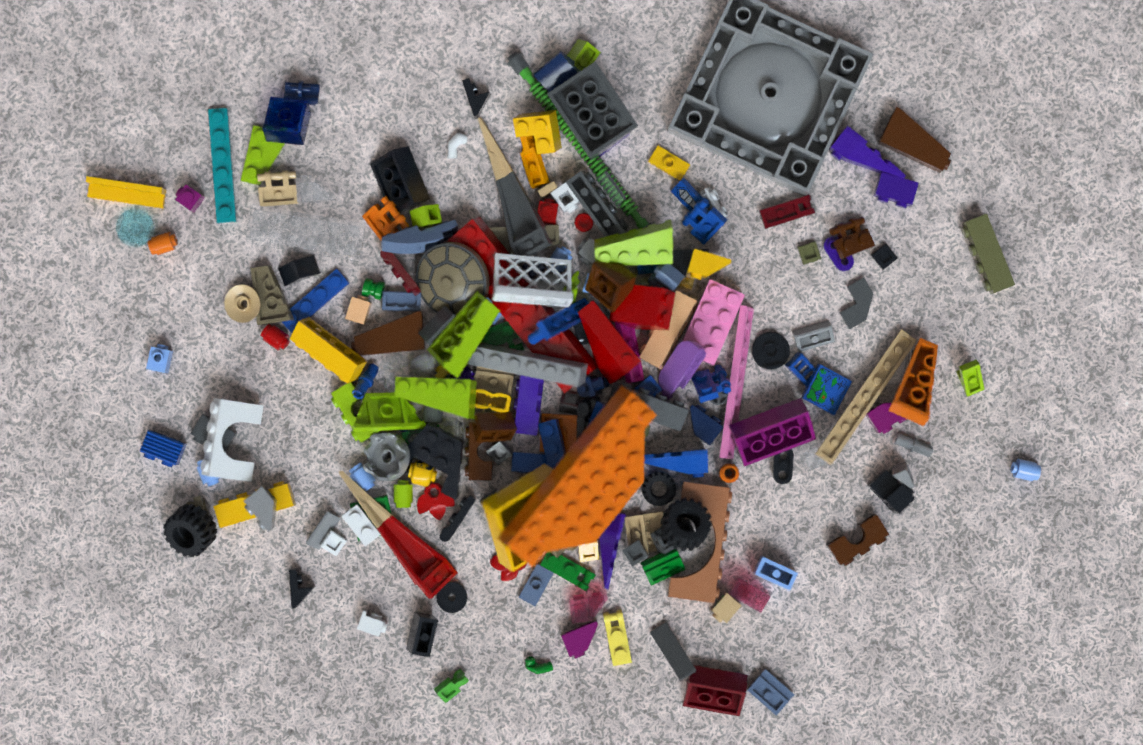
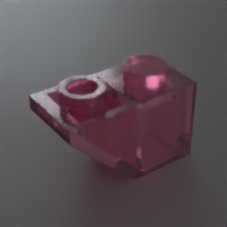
(749, 594)
(585, 608)

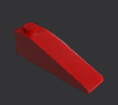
(609, 347)

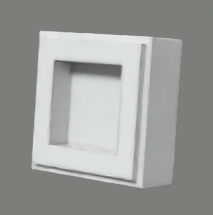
(333, 542)

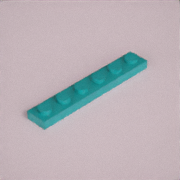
(222, 165)

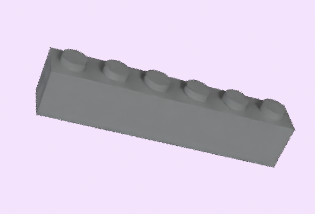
(529, 364)

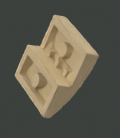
(640, 526)

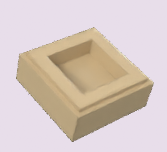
(545, 191)

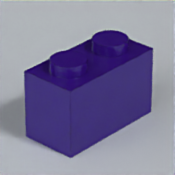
(896, 190)

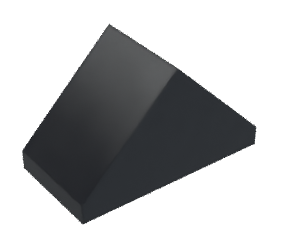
(299, 270)

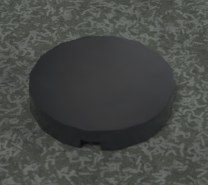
(766, 354)

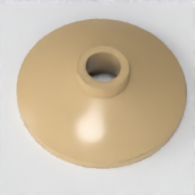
(234, 303)

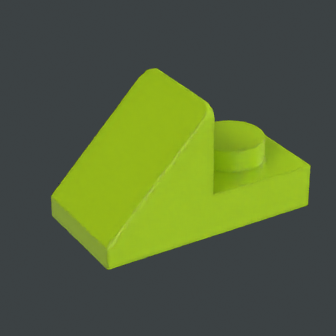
(971, 377)

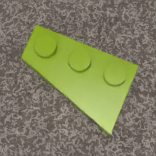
(259, 156)

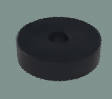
(452, 606)

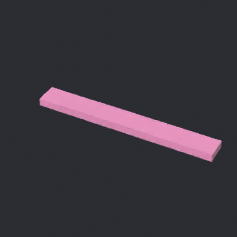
(736, 379)

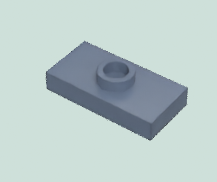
(401, 301)
(536, 585)

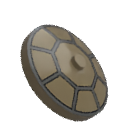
(451, 276)

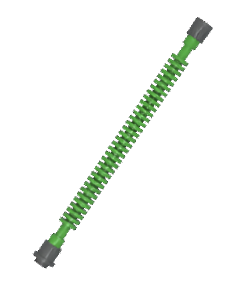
(521, 68)

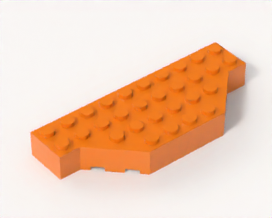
(587, 483)

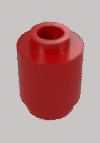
(275, 337)

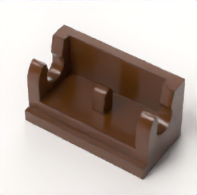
(494, 427)

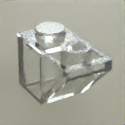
(423, 364)

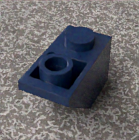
(704, 426)

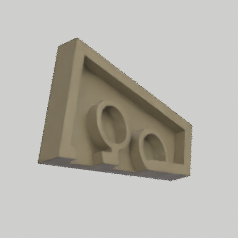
(273, 303)

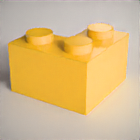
(543, 127)

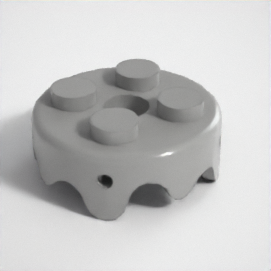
(377, 453)

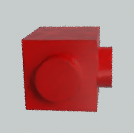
(548, 211)

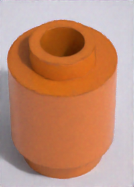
(162, 243)
(734, 476)

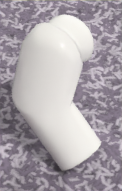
(453, 143)

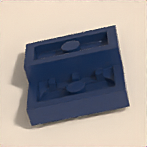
(556, 71)

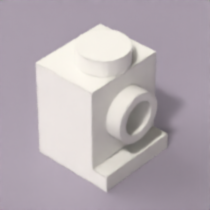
(564, 191)
(372, 623)

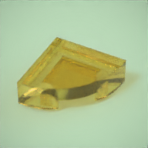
(686, 284)

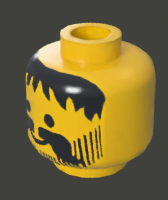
(422, 473)

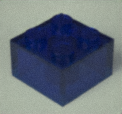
(286, 121)

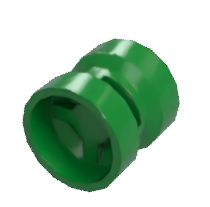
(374, 289)

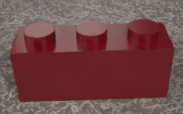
(716, 690)

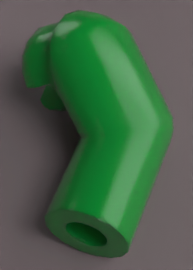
(537, 668)

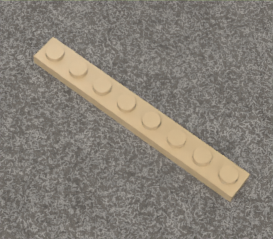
(865, 397)

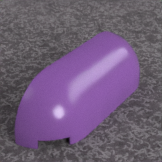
(680, 367)

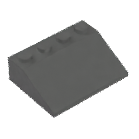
(592, 110)

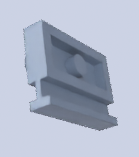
(770, 692)

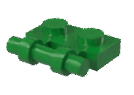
(501, 334)

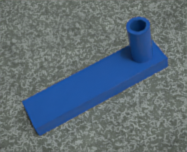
(557, 322)

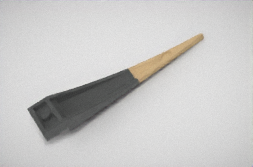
(523, 223)

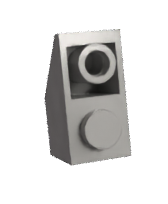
(263, 506)

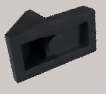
(476, 102)
(297, 593)

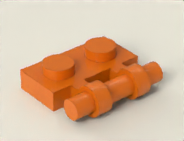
(380, 222)

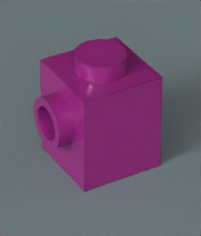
(189, 198)

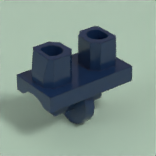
(302, 91)
(593, 386)

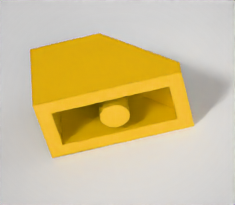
(705, 264)

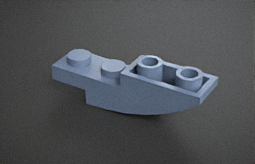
(414, 241)

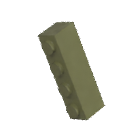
(988, 254)

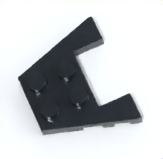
(442, 452)

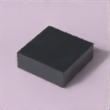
(884, 256)

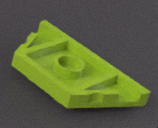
(386, 412)

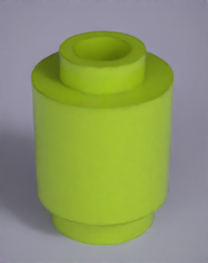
(403, 494)

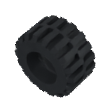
(692, 511)
(190, 530)

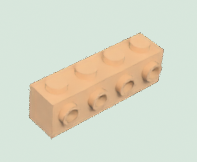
(663, 342)

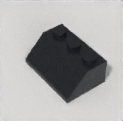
(400, 179)

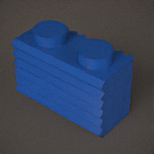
(162, 447)

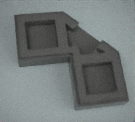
(862, 296)

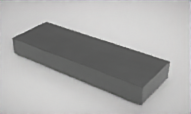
(673, 651)

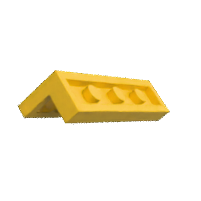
(126, 192)

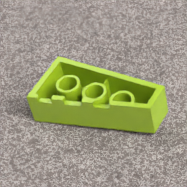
(463, 334)
(447, 395)

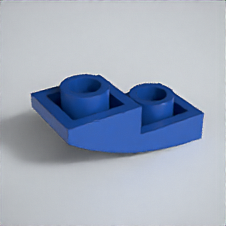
(526, 462)

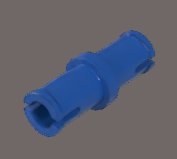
(365, 381)

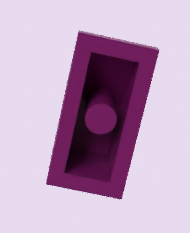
(579, 639)

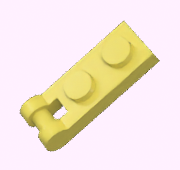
(617, 638)

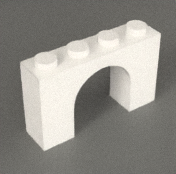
(215, 460)

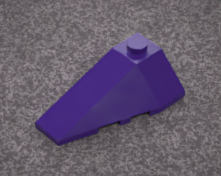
(853, 149)
(609, 546)

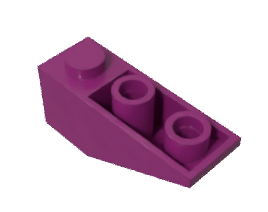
(882, 419)

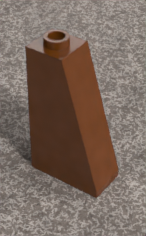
(912, 141)
(392, 337)

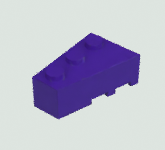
(528, 404)

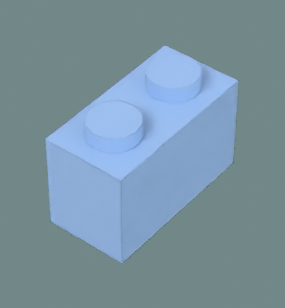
(775, 573)

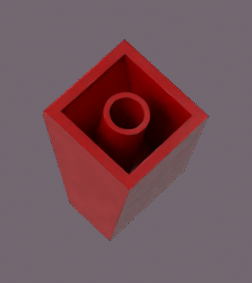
(645, 308)

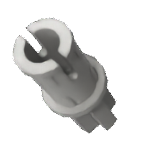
(913, 445)

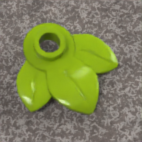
(574, 283)

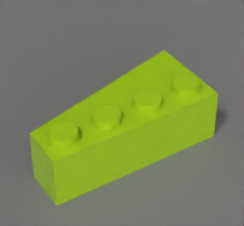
(637, 247)

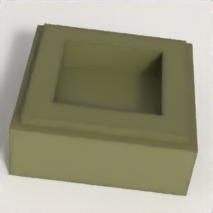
(809, 253)

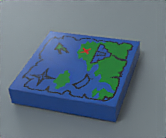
(826, 389)

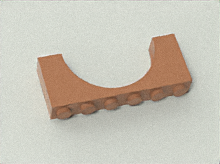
(703, 583)

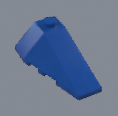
(686, 462)

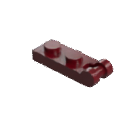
(786, 212)
(399, 271)

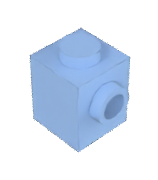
(159, 359)

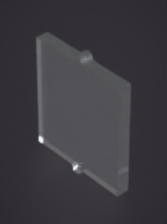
(610, 188)

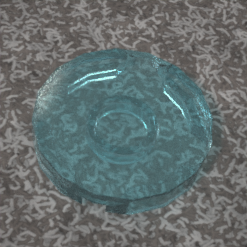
(135, 227)

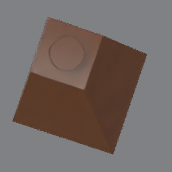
(610, 283)

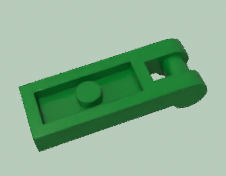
(568, 570)

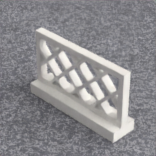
(532, 295)

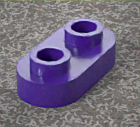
(834, 256)

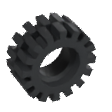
(659, 500)

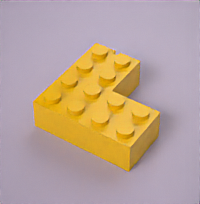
(505, 505)

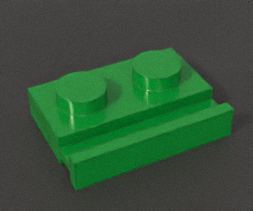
(662, 566)

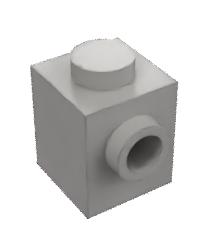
(587, 252)

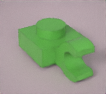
(449, 688)

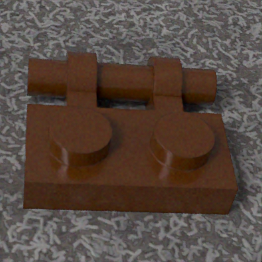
(854, 243)

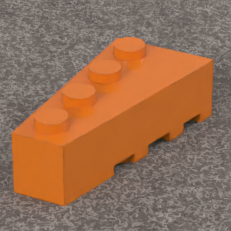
(915, 388)

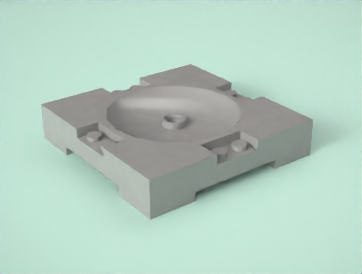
(777, 135)

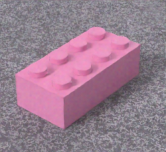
(714, 319)

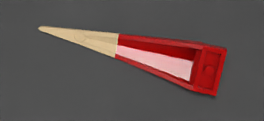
(420, 561)

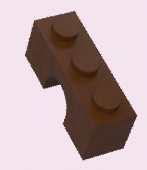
(477, 468)
(873, 533)

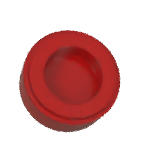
(583, 222)

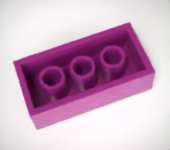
(772, 432)

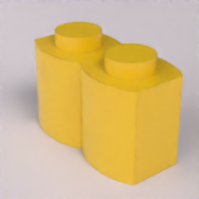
(498, 401)

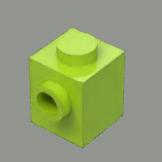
(426, 216)

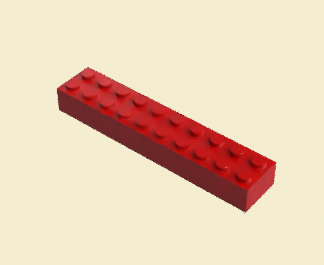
(519, 315)

